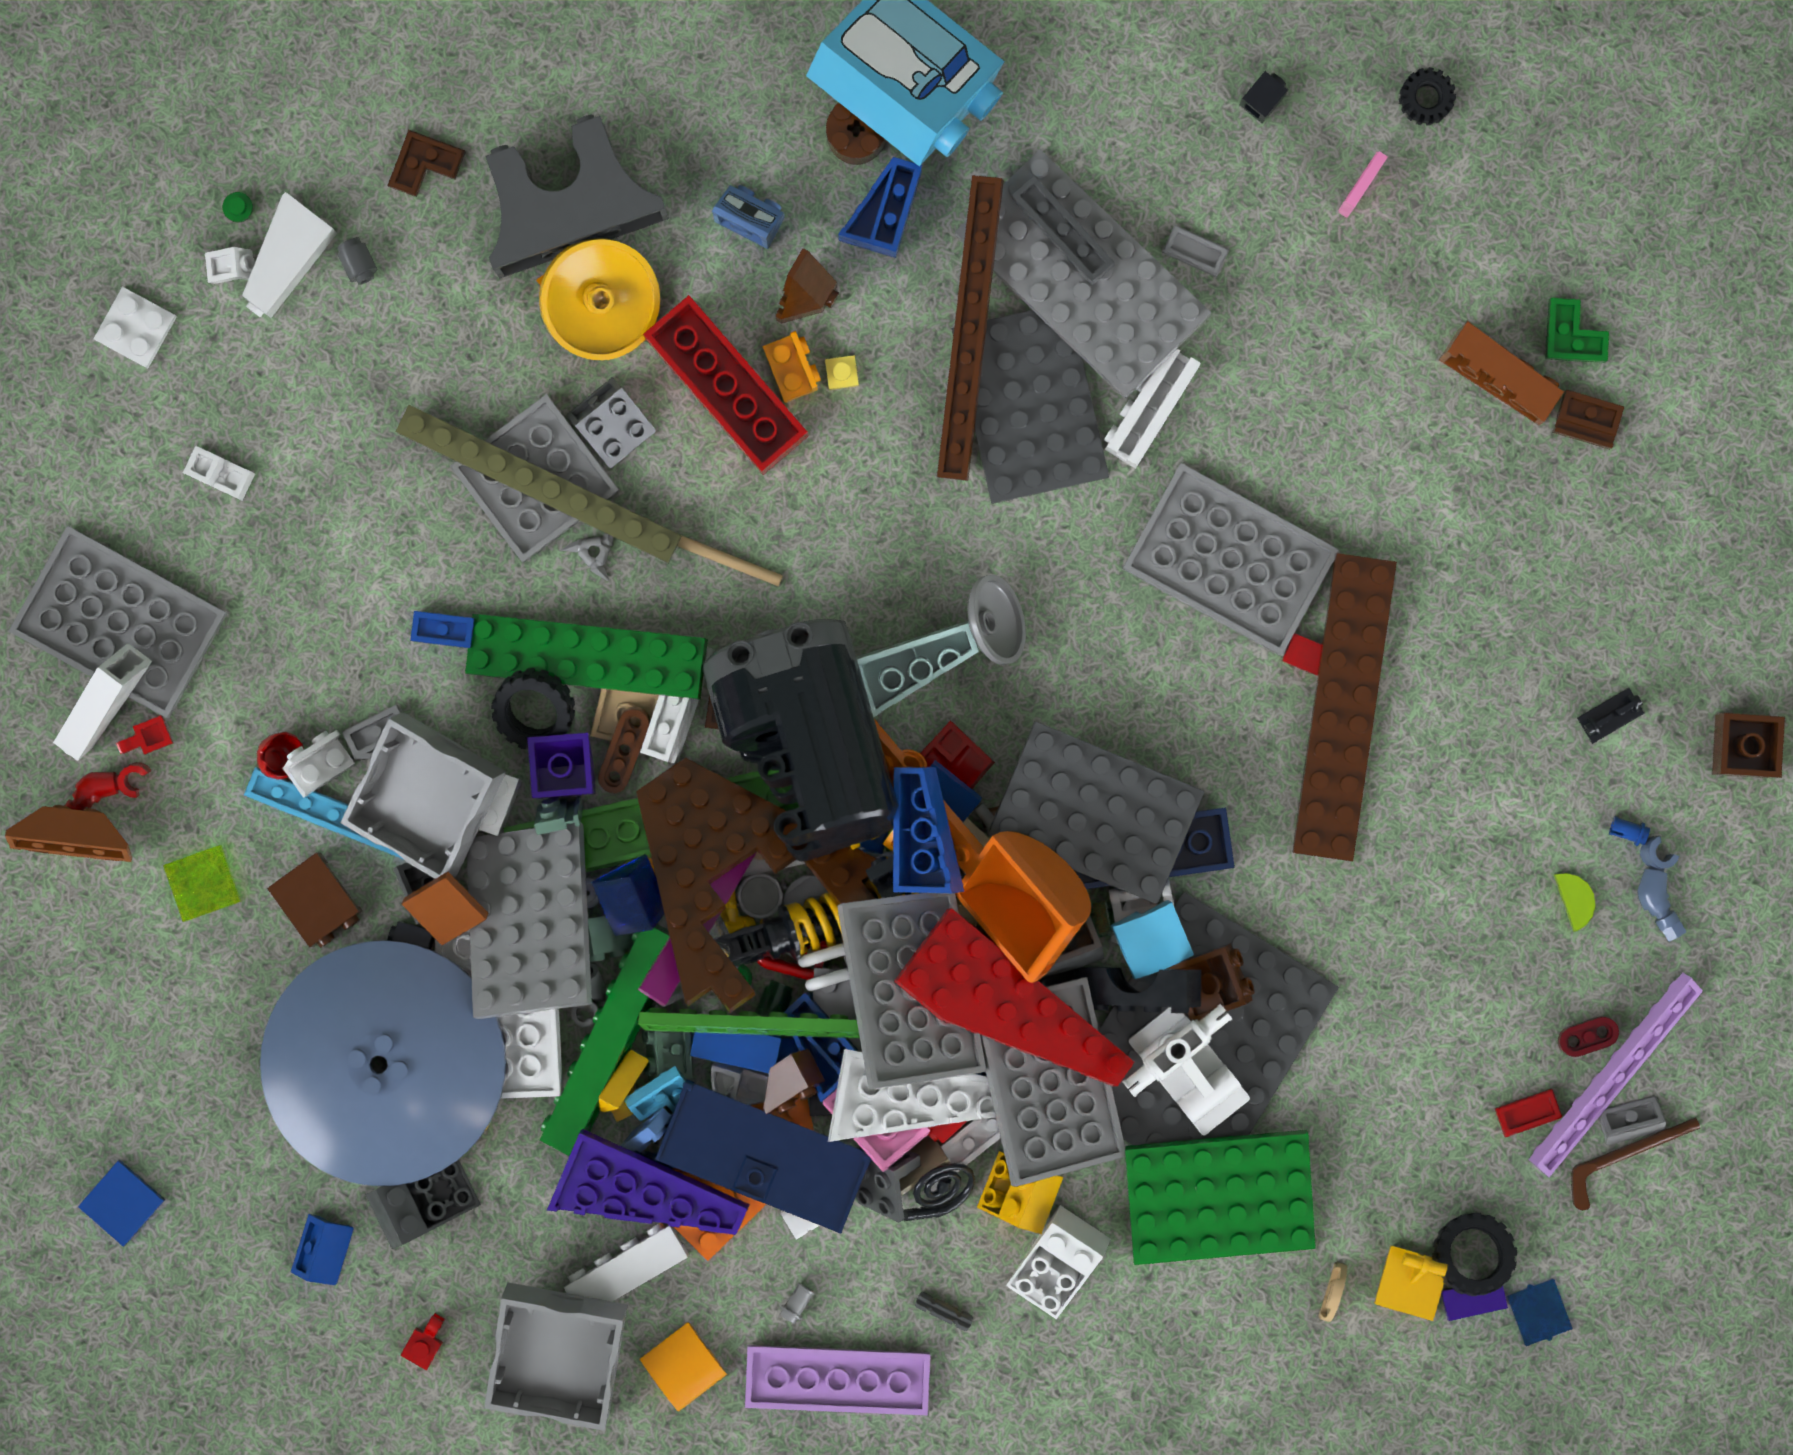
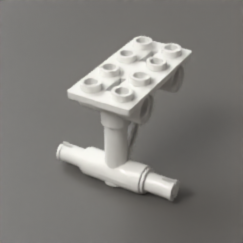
(1187, 1067)

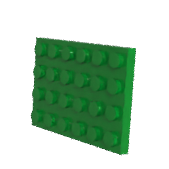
(1220, 1197)

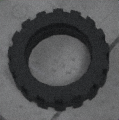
(539, 682)
(1504, 1245)

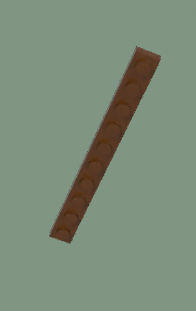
(970, 327)

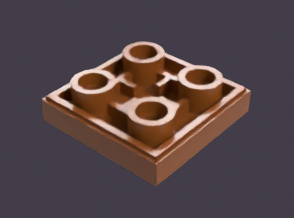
(445, 908)

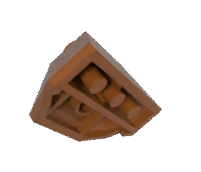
(70, 834)

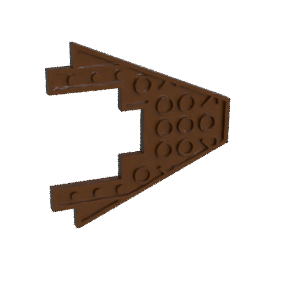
(699, 832)

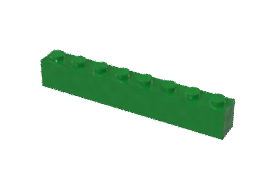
(606, 1046)

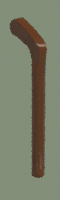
(1583, 1170)

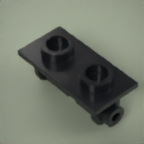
(1611, 715)

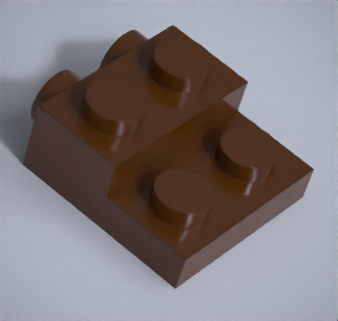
(1220, 980)

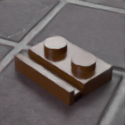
(1588, 419)

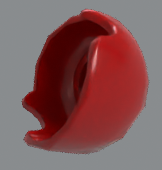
(273, 754)

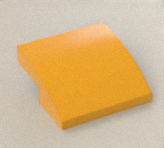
(683, 1366)

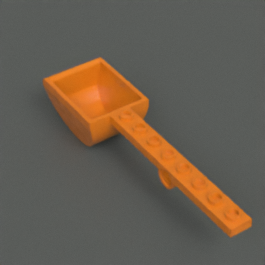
(1012, 886)

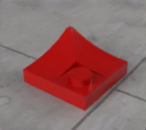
(958, 755)

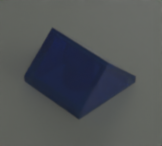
(630, 897)

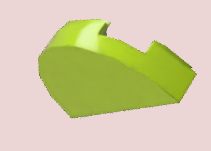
(1577, 899)

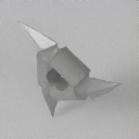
(595, 563)

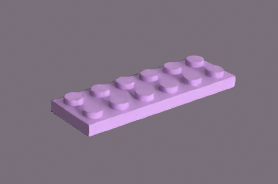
(837, 1380)

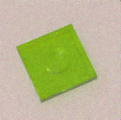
(202, 883)

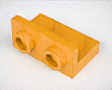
(791, 366)

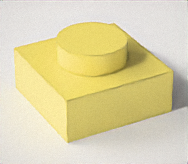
(841, 372)

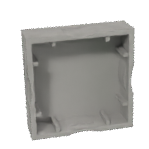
(423, 796)
(555, 1356)

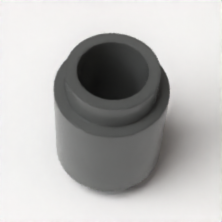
(357, 261)

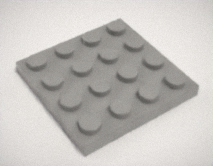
(549, 442)

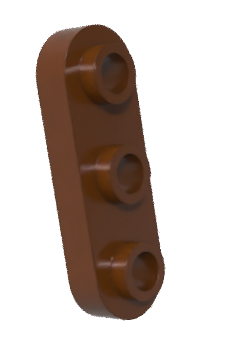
(618, 760)

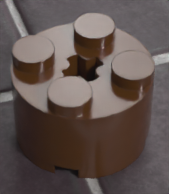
(841, 140)

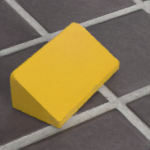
(622, 1081)

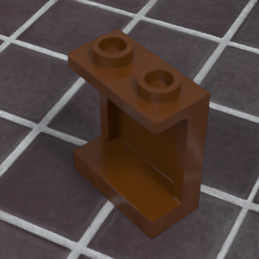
(315, 901)

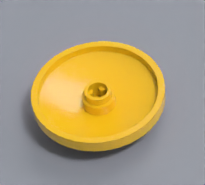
(599, 298)

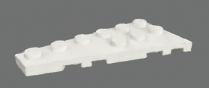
(903, 1107)

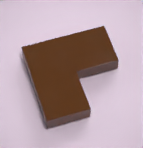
(423, 154)

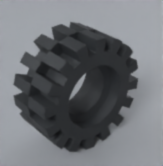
(1435, 80)

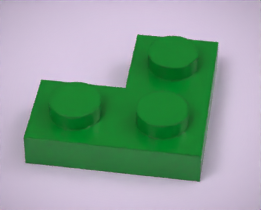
(1565, 339)

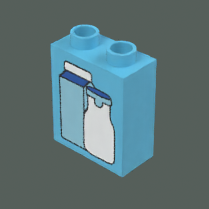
(908, 74)

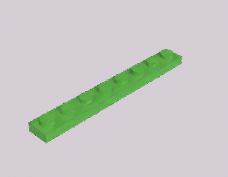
(749, 1023)

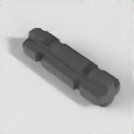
(944, 1311)

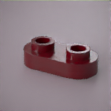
(1587, 1036)

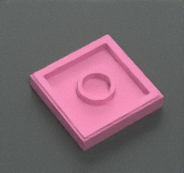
(1362, 184)

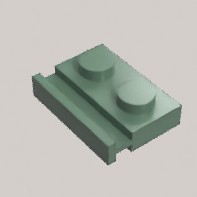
(556, 814)

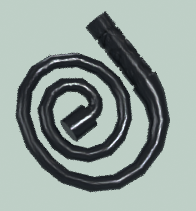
(938, 1207)

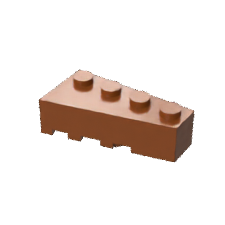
(1501, 373)

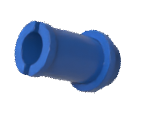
(1629, 831)

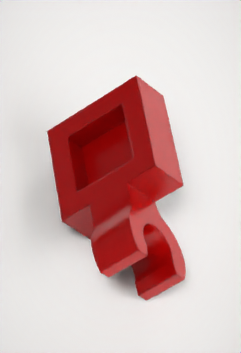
(149, 736)
(422, 1344)

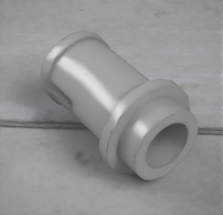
(796, 1303)

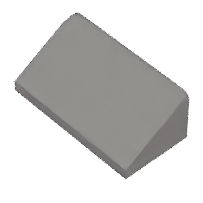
(1632, 1120)

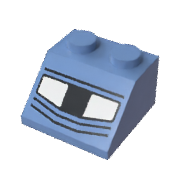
(748, 216)

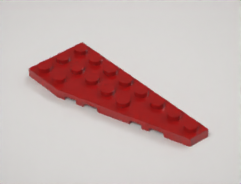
(977, 987)

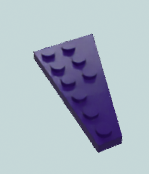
(630, 1187)

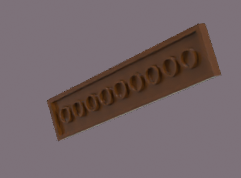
(1344, 707)

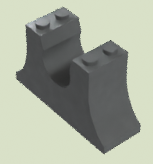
(596, 205)

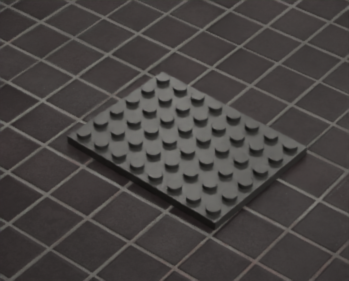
(1253, 1046)

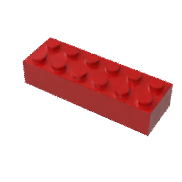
(726, 385)

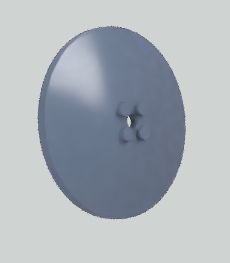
(439, 1073)

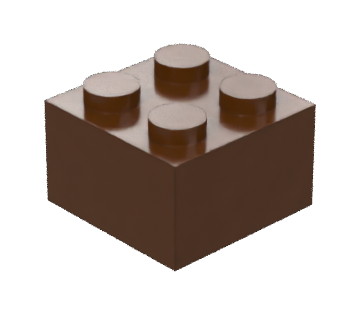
(1748, 745)

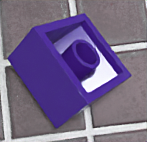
(561, 766)

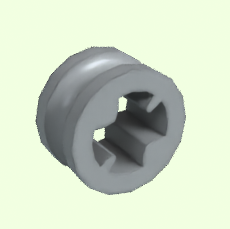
(589, 1021)

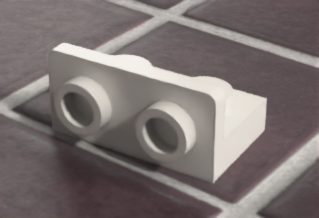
(318, 763)

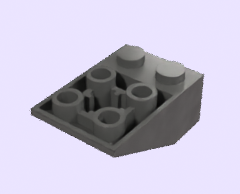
(423, 1205)

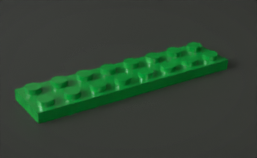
(589, 655)

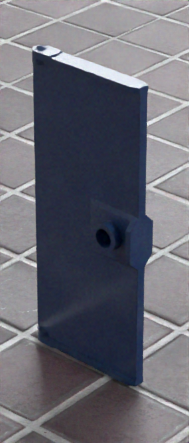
(763, 1157)

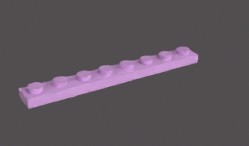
(1615, 1074)

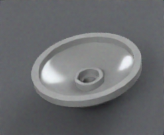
(996, 620)

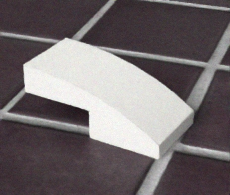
(219, 473)

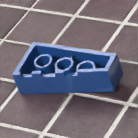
(922, 836)

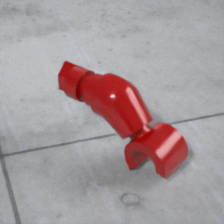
(99, 785)

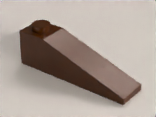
(806, 289)

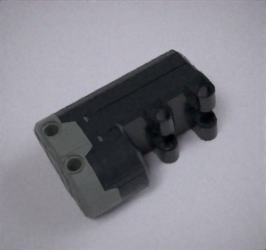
(809, 695)

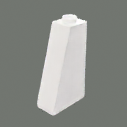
(286, 255)
(101, 700)

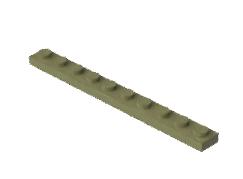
(538, 484)

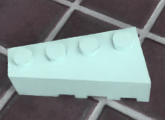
(913, 664)

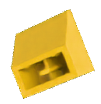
(1022, 1205)

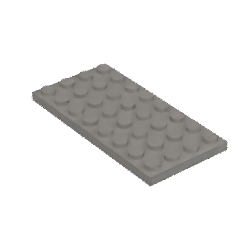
(1123, 320)

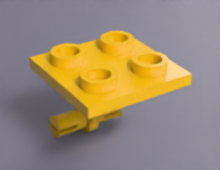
(1411, 1283)

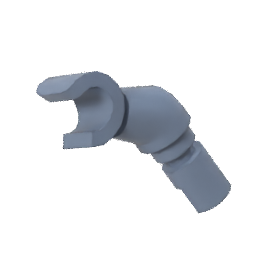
(1653, 889)

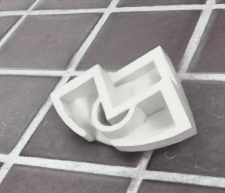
(739, 1083)

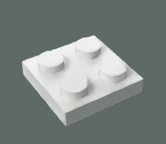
(135, 327)

